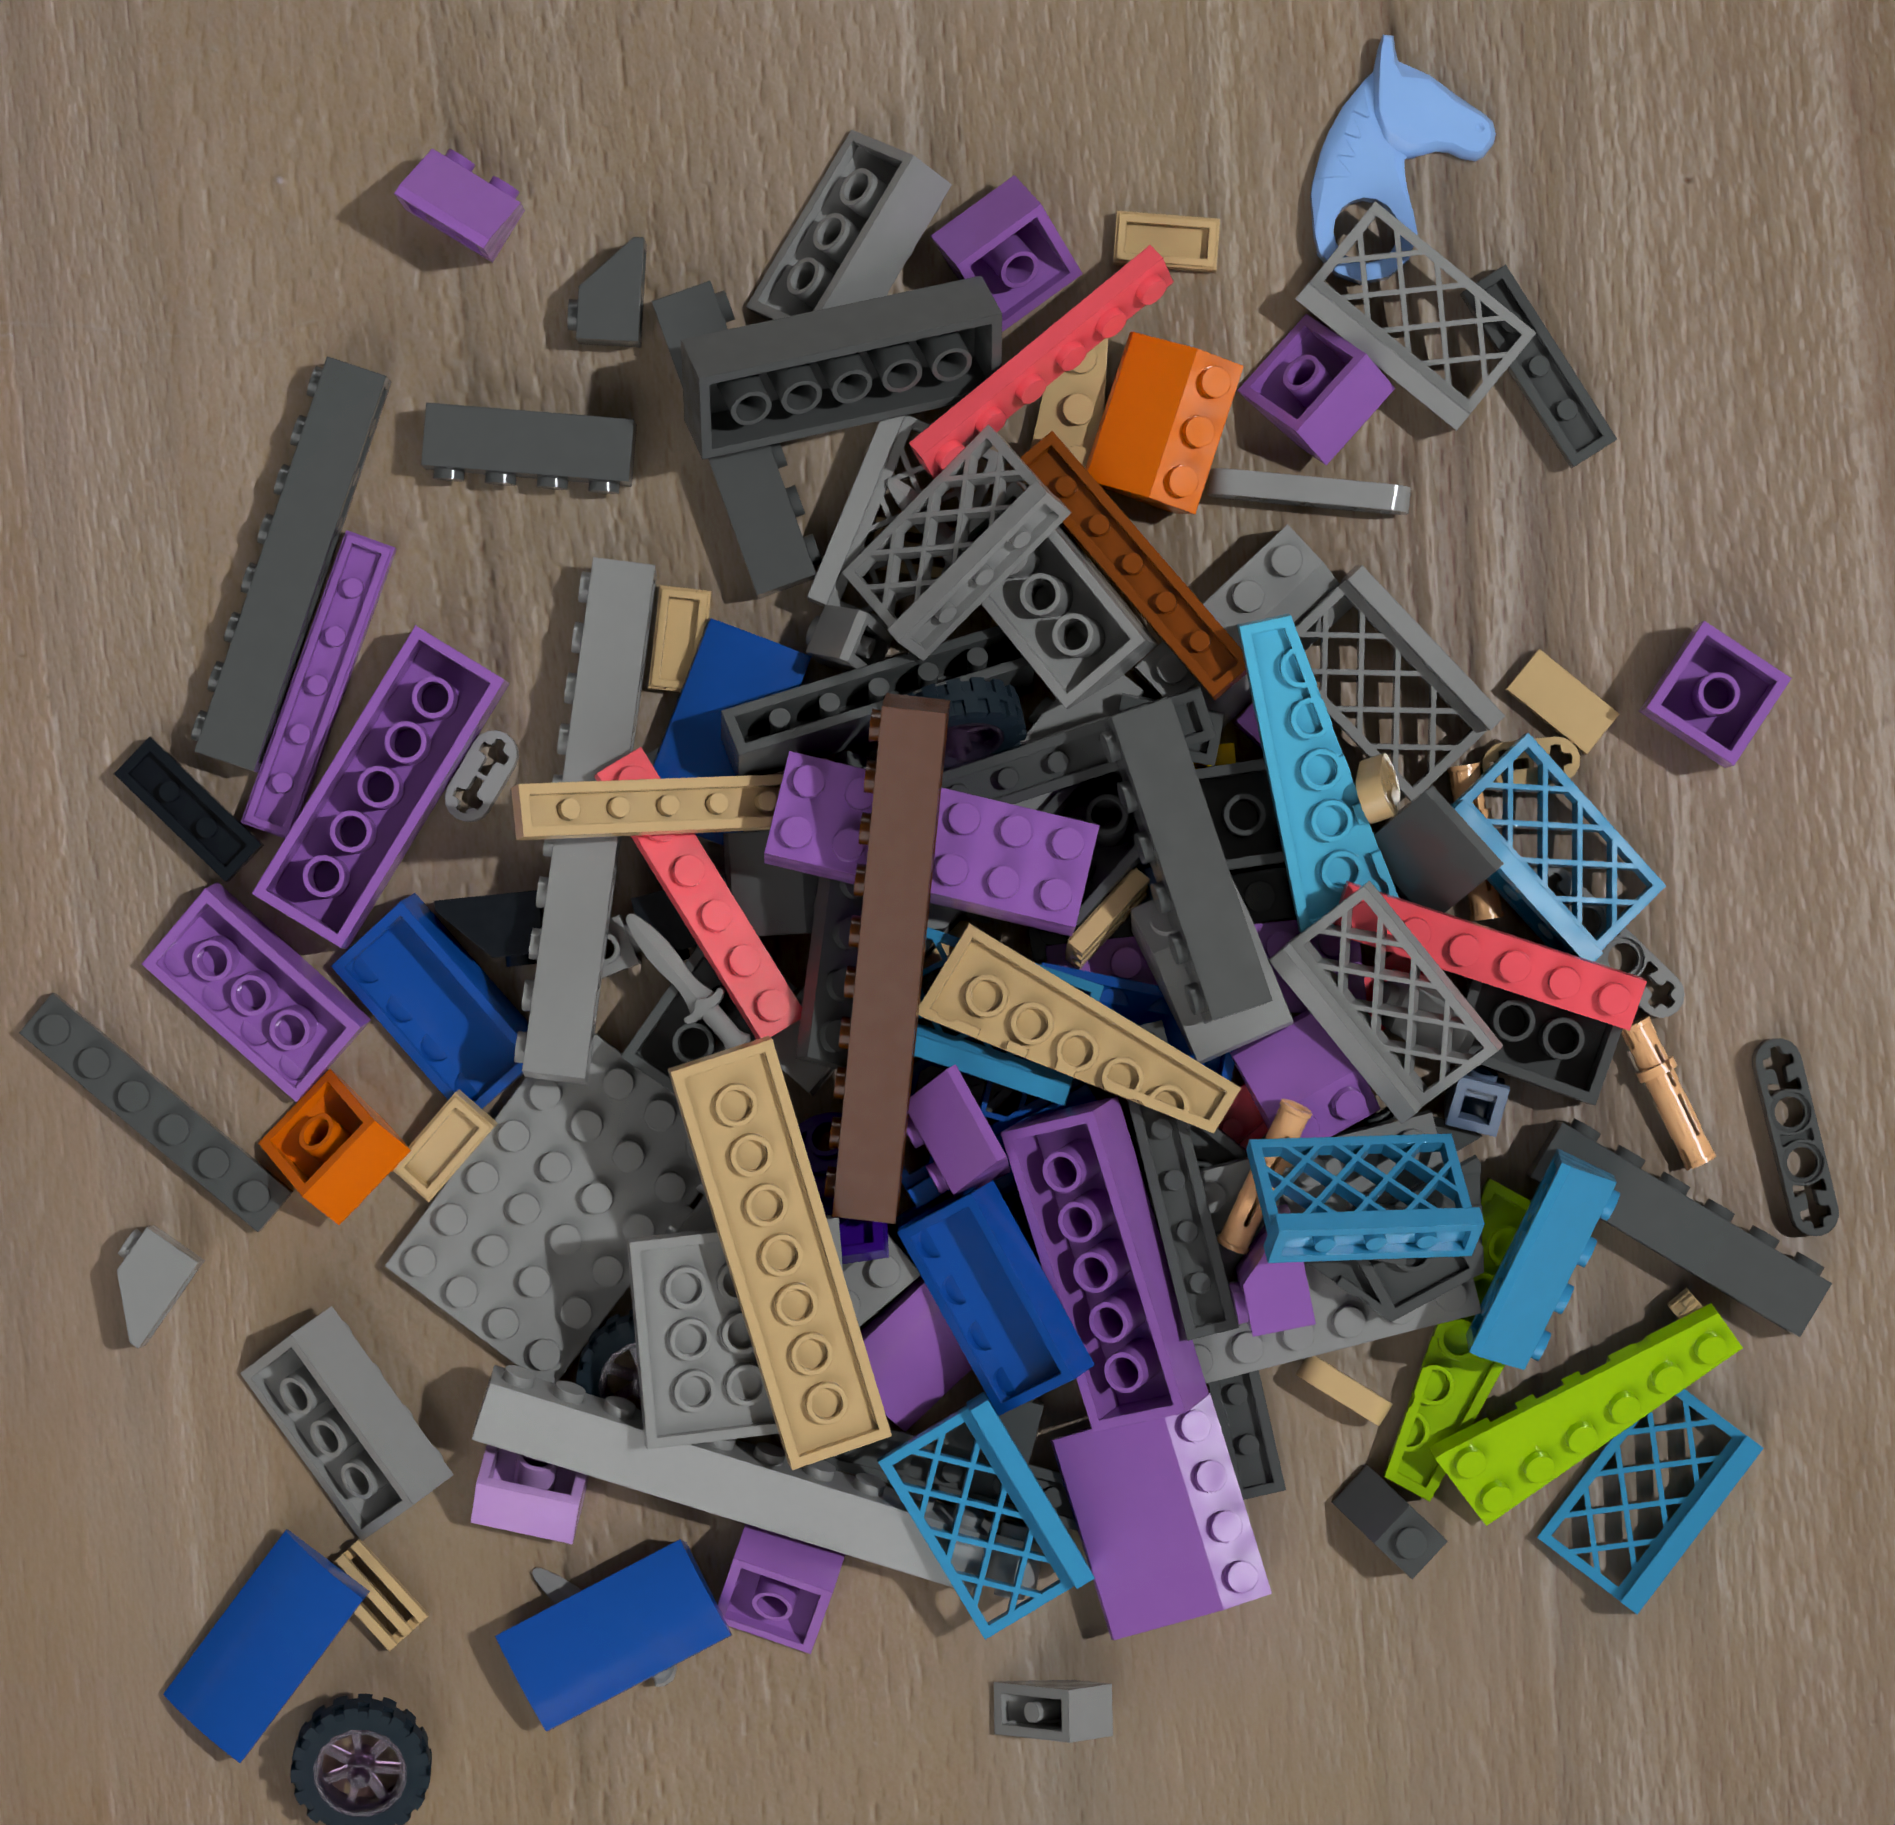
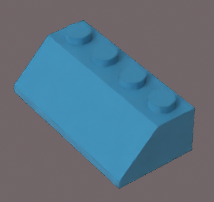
(1541, 1261)

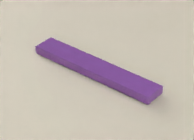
(318, 684)

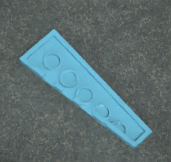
(1308, 776)

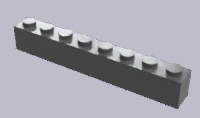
(292, 563)

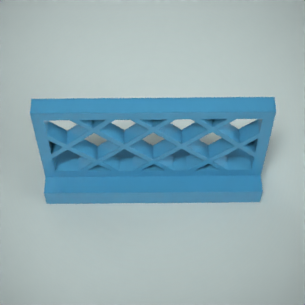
(1529, 891)
(986, 1061)
(1370, 1229)
(1024, 1492)
(1684, 1524)

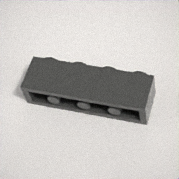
(528, 445)

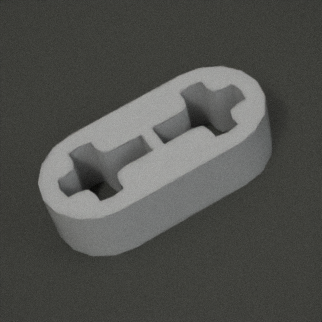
(470, 770)

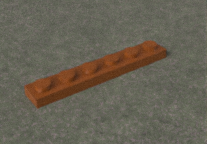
(1138, 569)

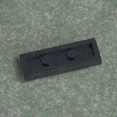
(188, 809)

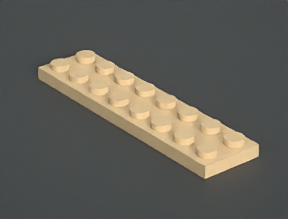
(780, 1252)

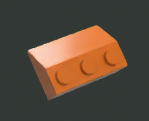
(1163, 423)

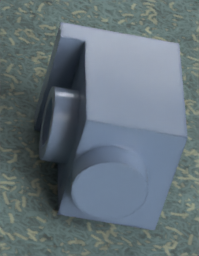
(1476, 1101)

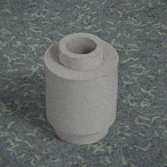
(1004, 1565)

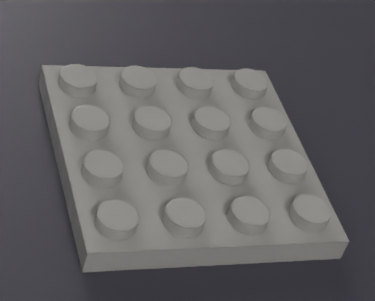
(693, 1342)

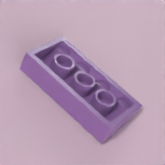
(256, 991)
(913, 1355)

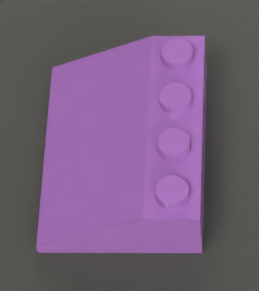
(1161, 1520)

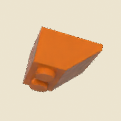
(334, 1147)

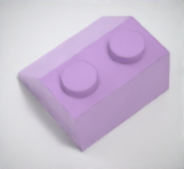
(528, 1496)

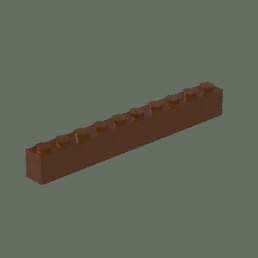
(889, 958)

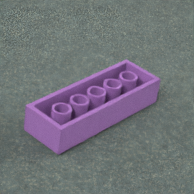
(380, 788)
(987, 851)
(1105, 1261)

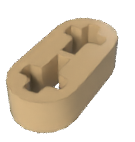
(1530, 773)
(1378, 788)
(1344, 1389)

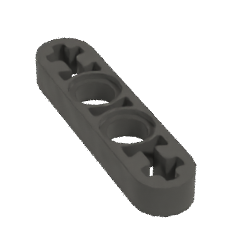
(1787, 1139)

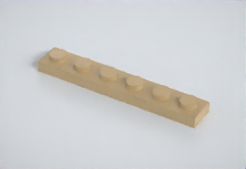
(644, 806)

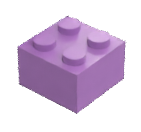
(1715, 694)

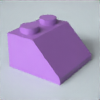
(461, 203)
(1012, 247)
(1317, 389)
(1308, 1069)
(955, 1135)
(1270, 1294)
(779, 1587)

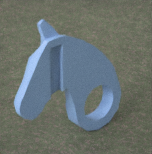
(1384, 122)

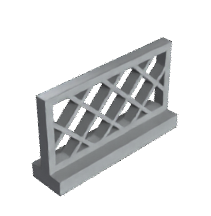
(1389, 353)
(863, 505)
(975, 566)
(1421, 654)
(1359, 1033)

